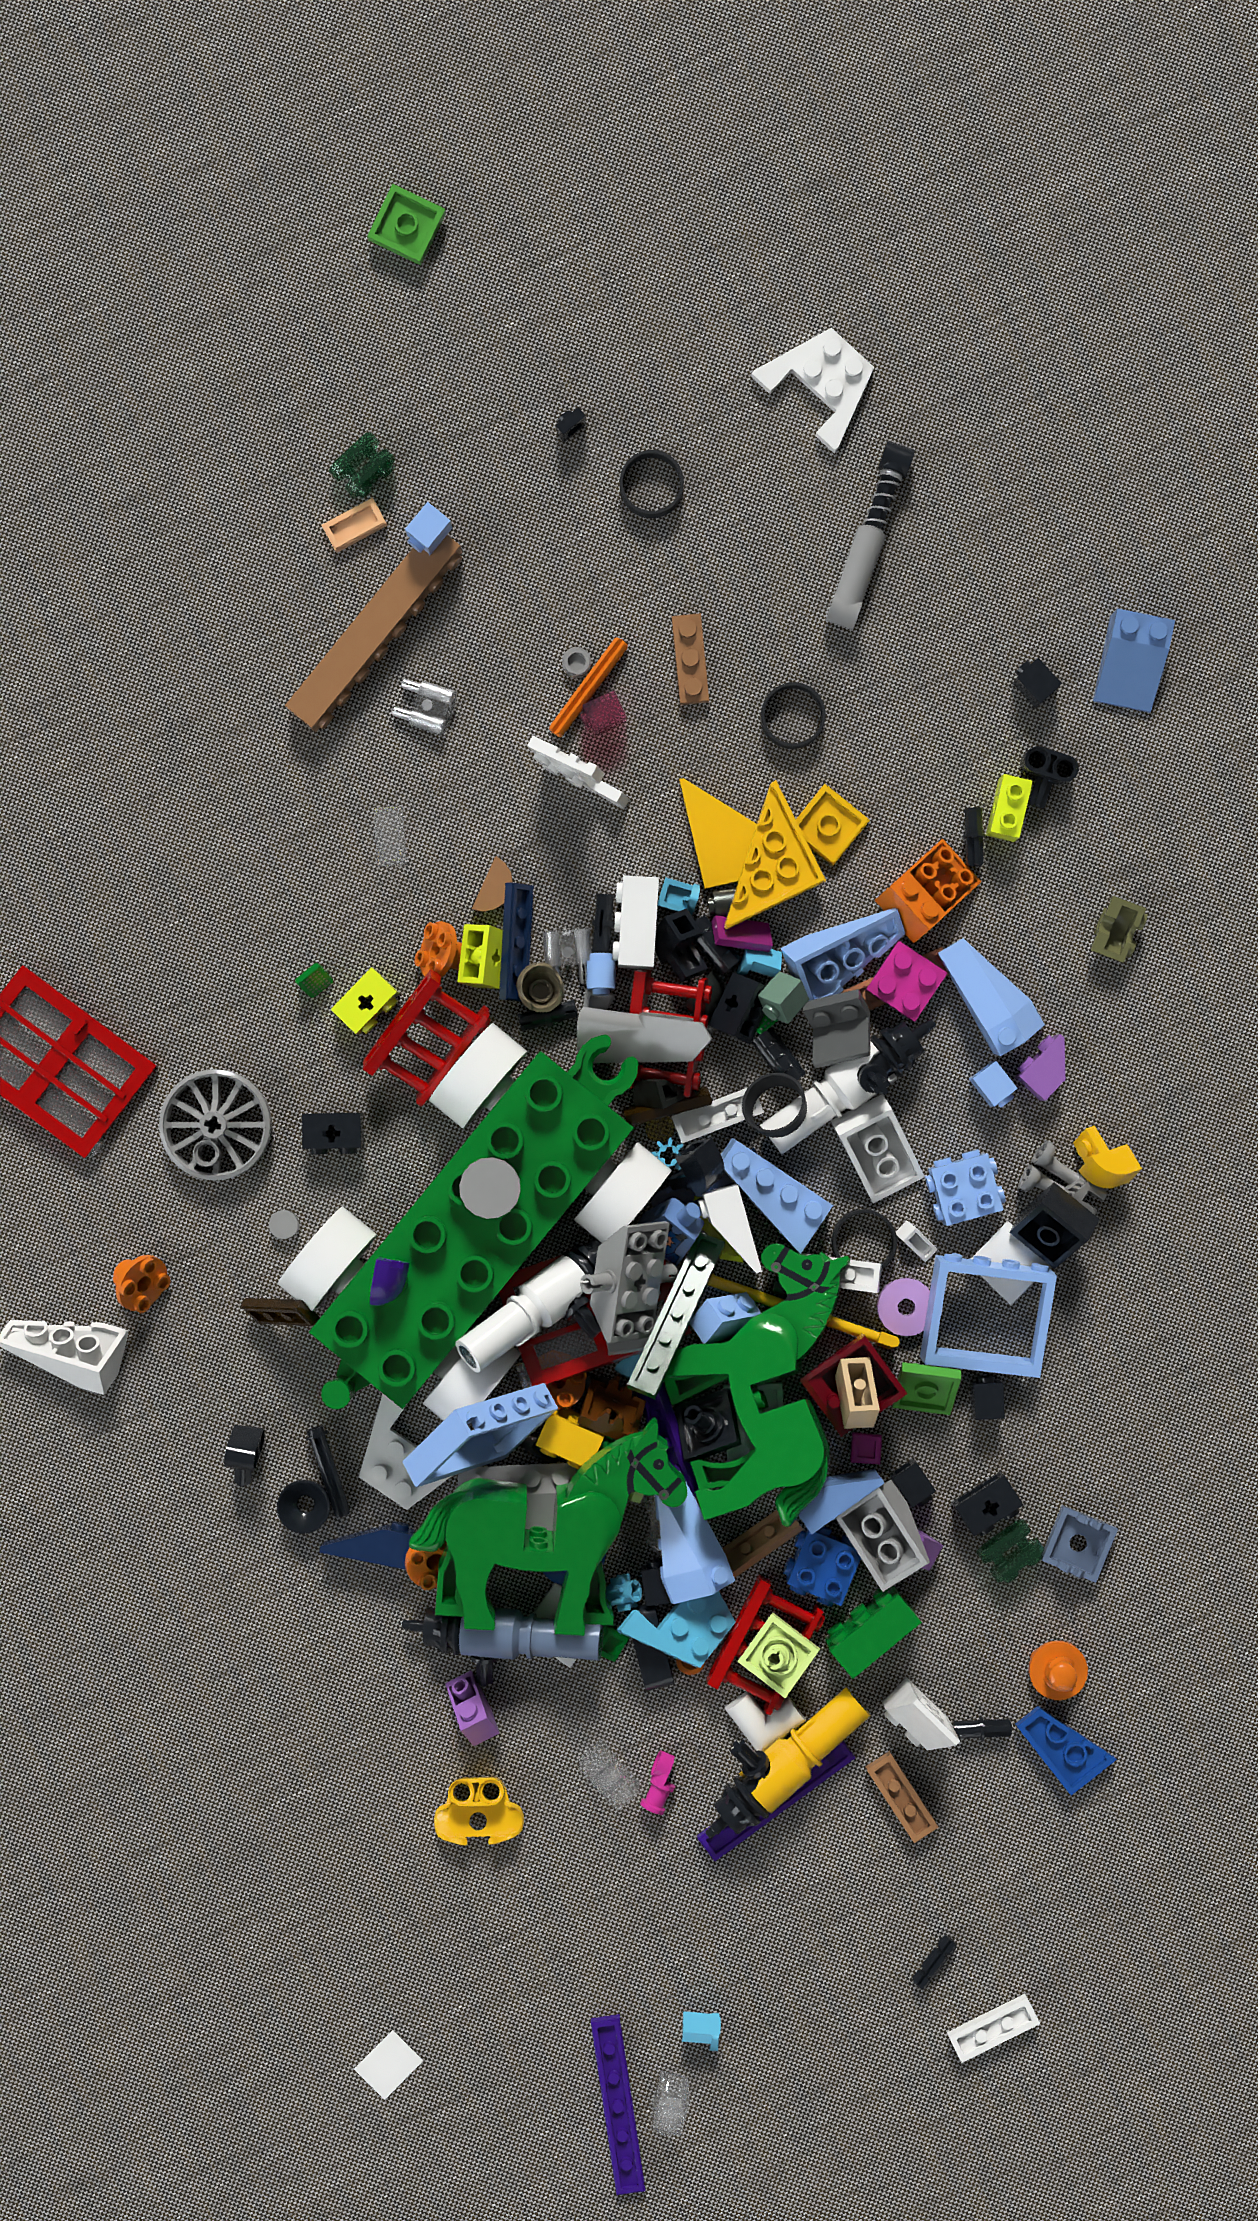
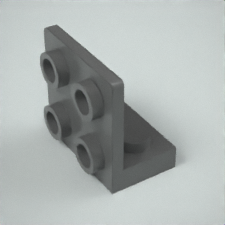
(839, 1028)

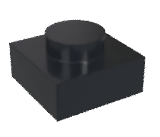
(570, 423)

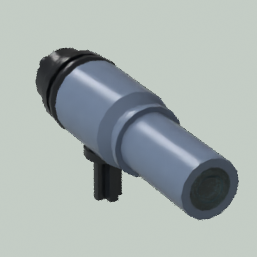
(512, 1636)

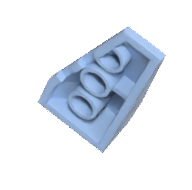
(995, 1003)

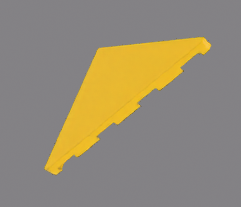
(718, 835)
(776, 864)

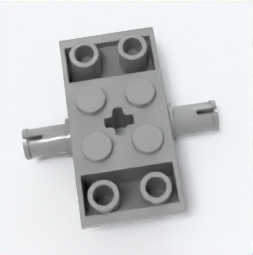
(629, 1280)

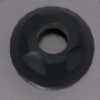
(296, 1519)

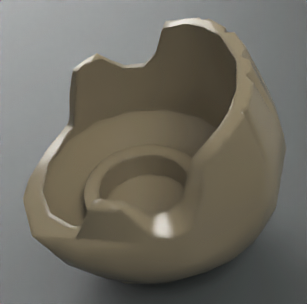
(540, 987)

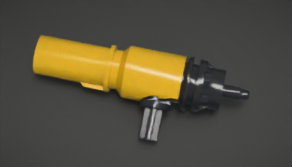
(785, 1765)

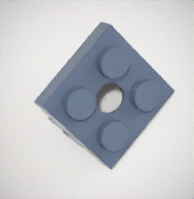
(1082, 1563)

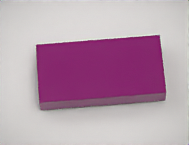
(745, 935)

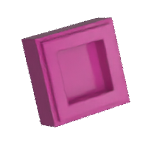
(866, 1448)

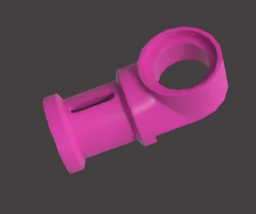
(660, 1785)

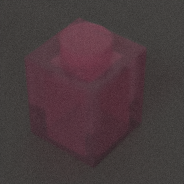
(603, 713)

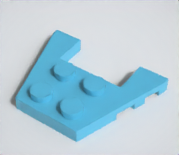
(687, 1631)

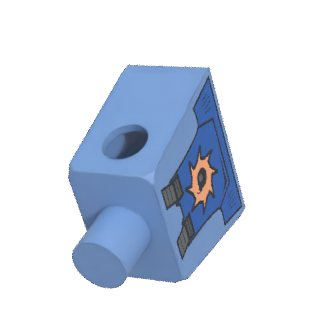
(683, 1227)

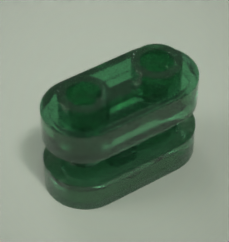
(362, 482)
(1007, 1567)

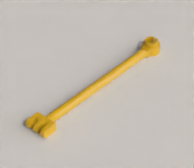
(878, 1338)

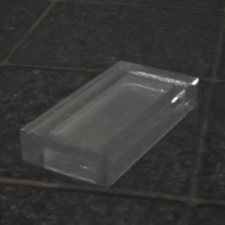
(390, 836)

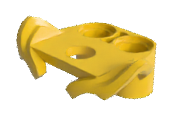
(503, 1817)

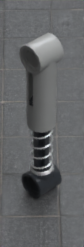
(869, 538)

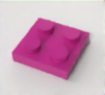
(906, 981)

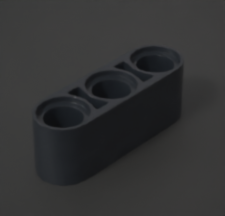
(652, 1662)

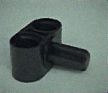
(1047, 773)
(244, 1452)

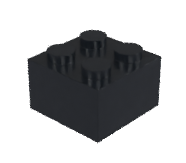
(1054, 1225)

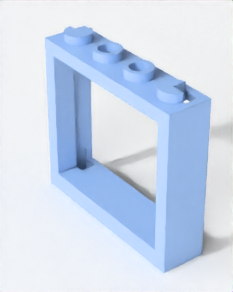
(979, 1360)
(499, 1428)

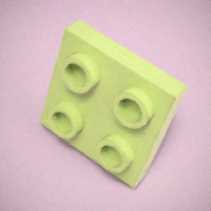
(779, 1655)

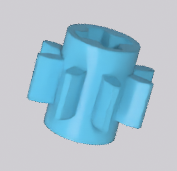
(663, 1149)
(623, 1592)

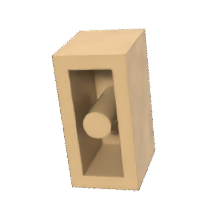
(857, 1393)

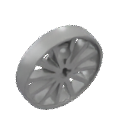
(219, 1135)

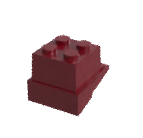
(823, 1388)

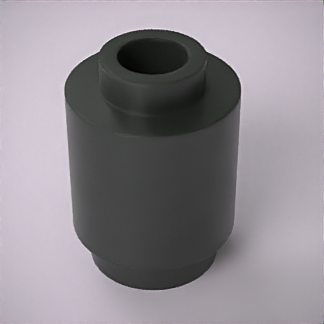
(721, 902)

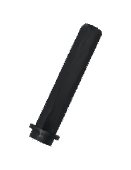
(328, 1470)

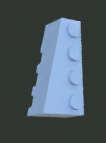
(780, 1198)

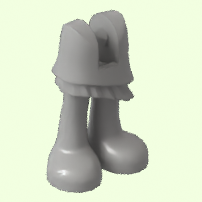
(1077, 1184)

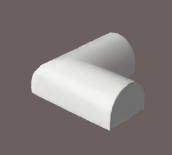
(759, 1727)

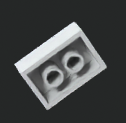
(636, 922)

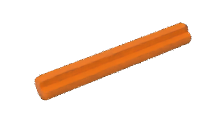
(588, 687)

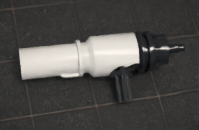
(852, 1082)
(540, 1302)

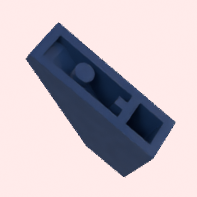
(378, 1545)

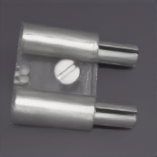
(431, 707)
(567, 948)

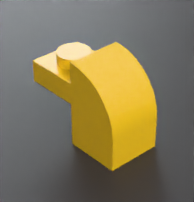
(1105, 1166)

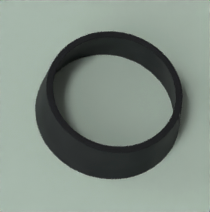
(760, 1086)

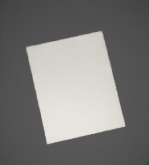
(388, 2064)

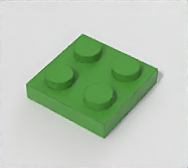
(406, 224)
(928, 1388)

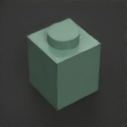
(783, 997)

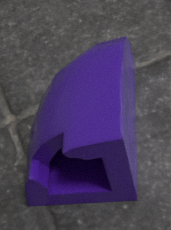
(387, 1280)

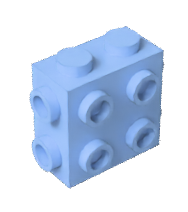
(965, 1188)

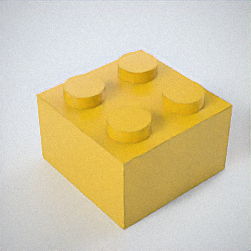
(568, 1439)

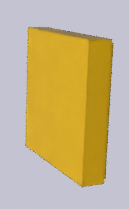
(830, 824)

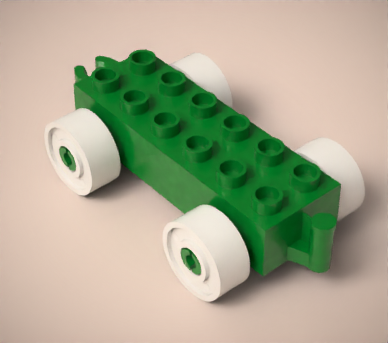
(557, 1139)

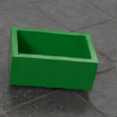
(871, 1630)

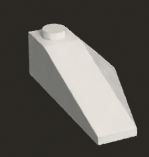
(76, 1354)

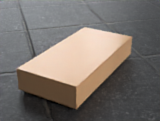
(354, 525)

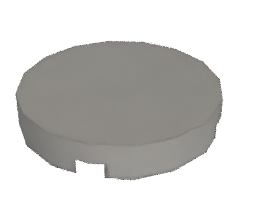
(490, 1188)

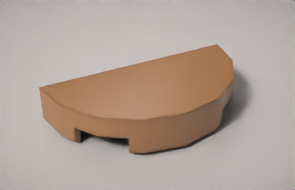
(493, 889)

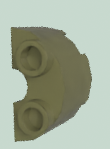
(1117, 928)

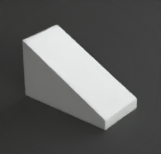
(916, 1241)

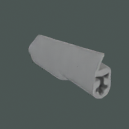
(642, 1035)

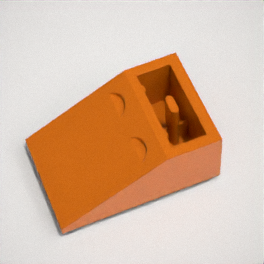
(929, 890)

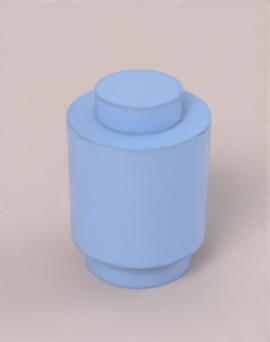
(601, 974)

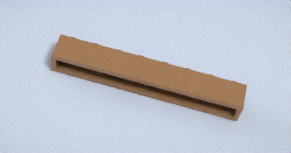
(371, 632)

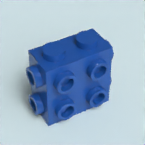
(822, 1566)

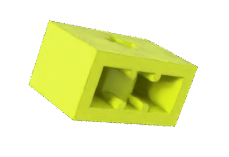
(1009, 808)
(480, 956)
(350, 1005)

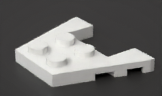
(830, 371)
(575, 771)
(384, 1458)

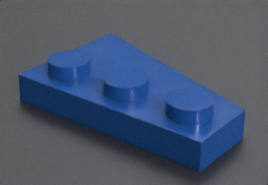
(1063, 1749)

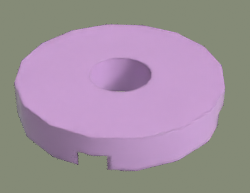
(888, 1306)

